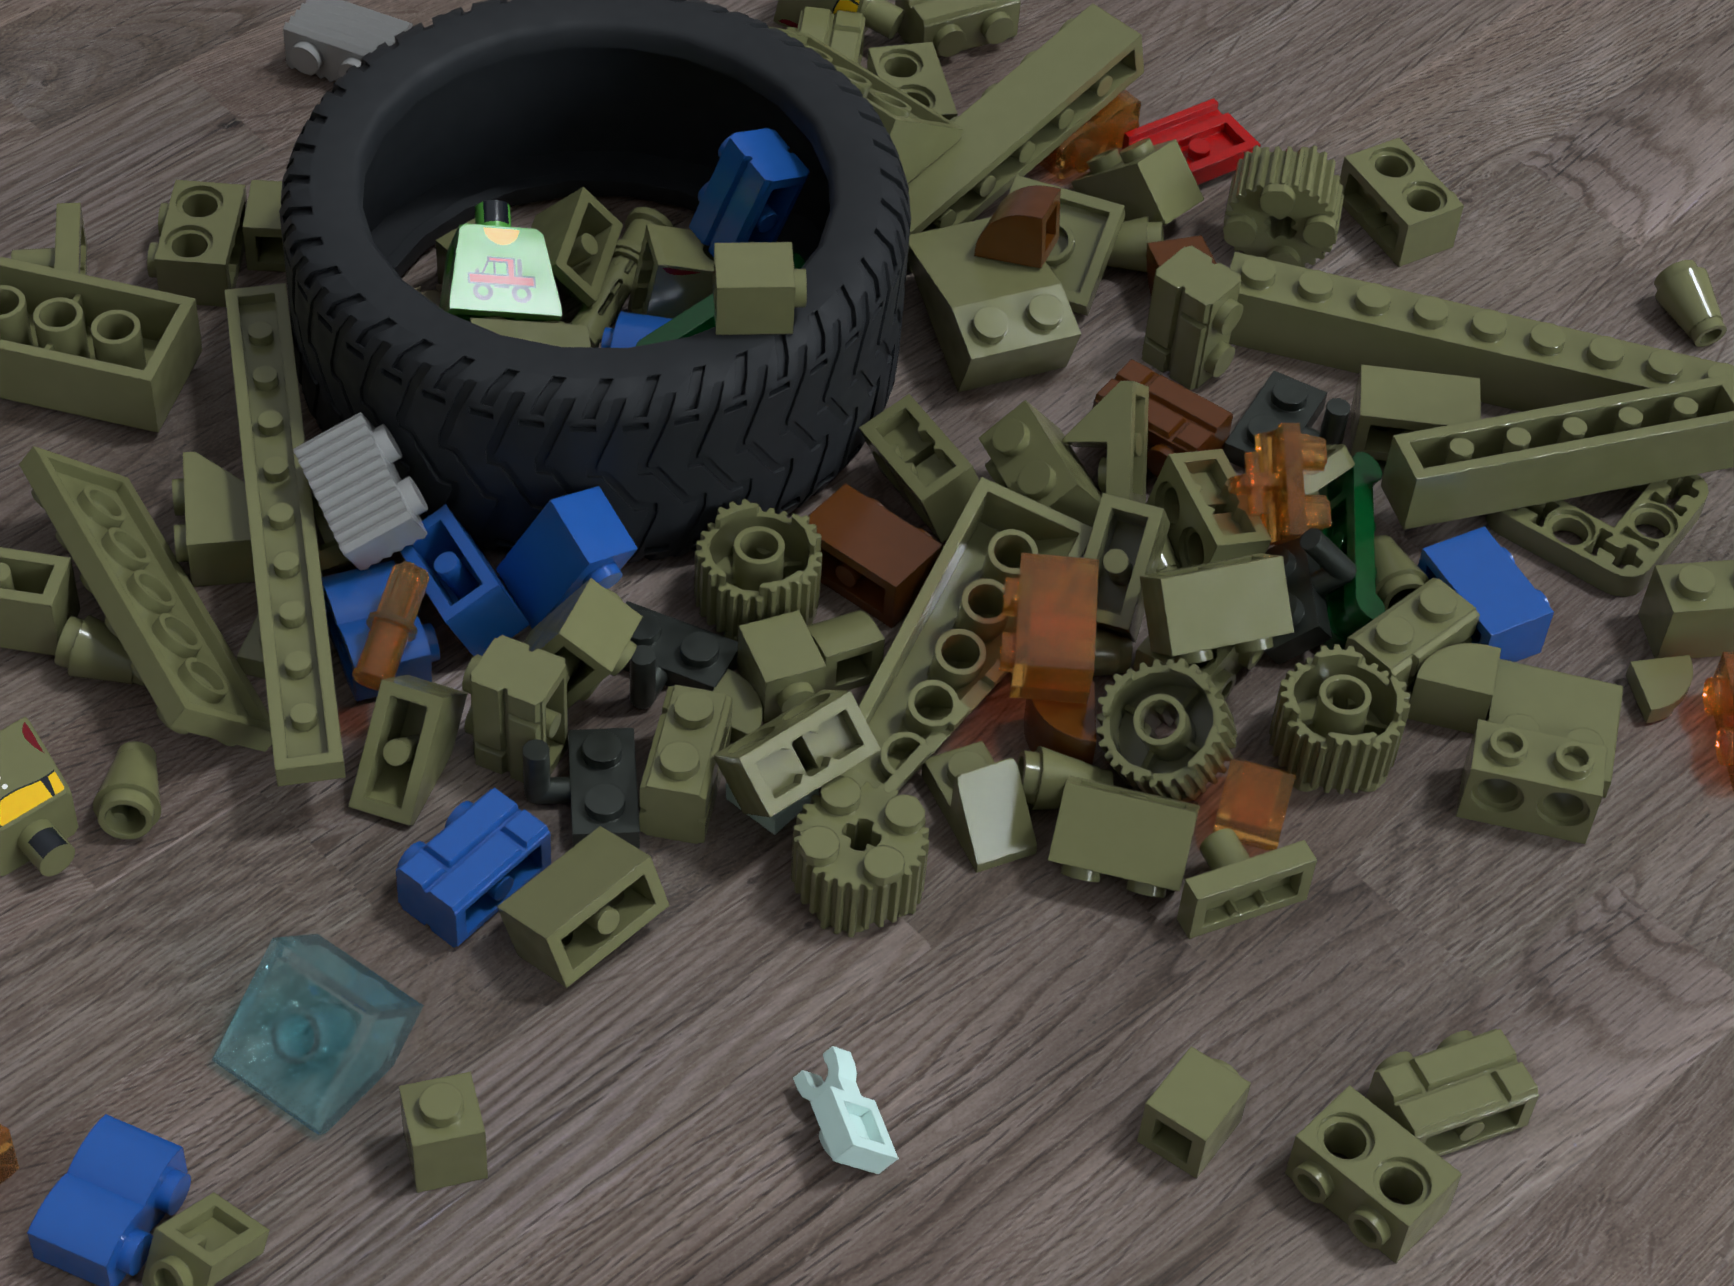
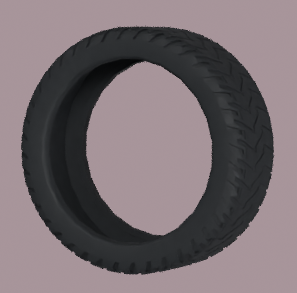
(627, 105)

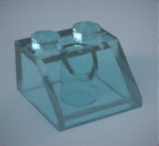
(315, 1030)

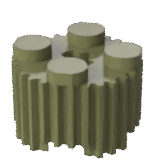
(1284, 205)
(756, 567)
(1338, 722)
(1186, 759)
(859, 855)

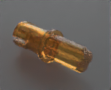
(391, 625)

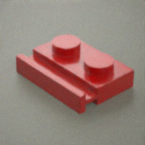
(1206, 137)

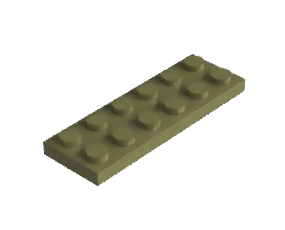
(148, 601)

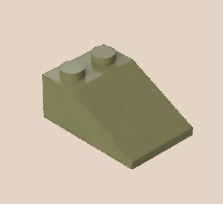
(989, 313)

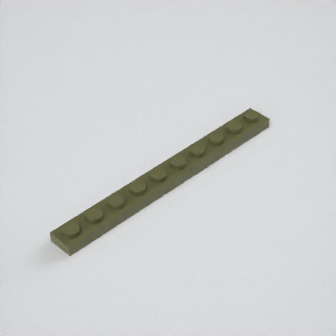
(283, 540)

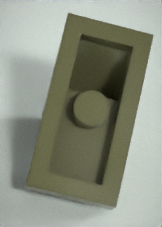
(1121, 427)
(982, 804)

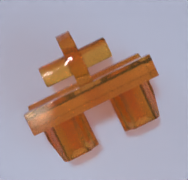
(1276, 482)

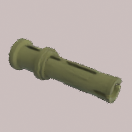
(619, 270)

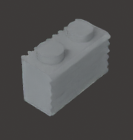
(335, 35)
(362, 491)

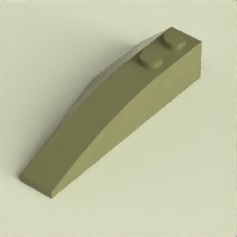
(952, 635)

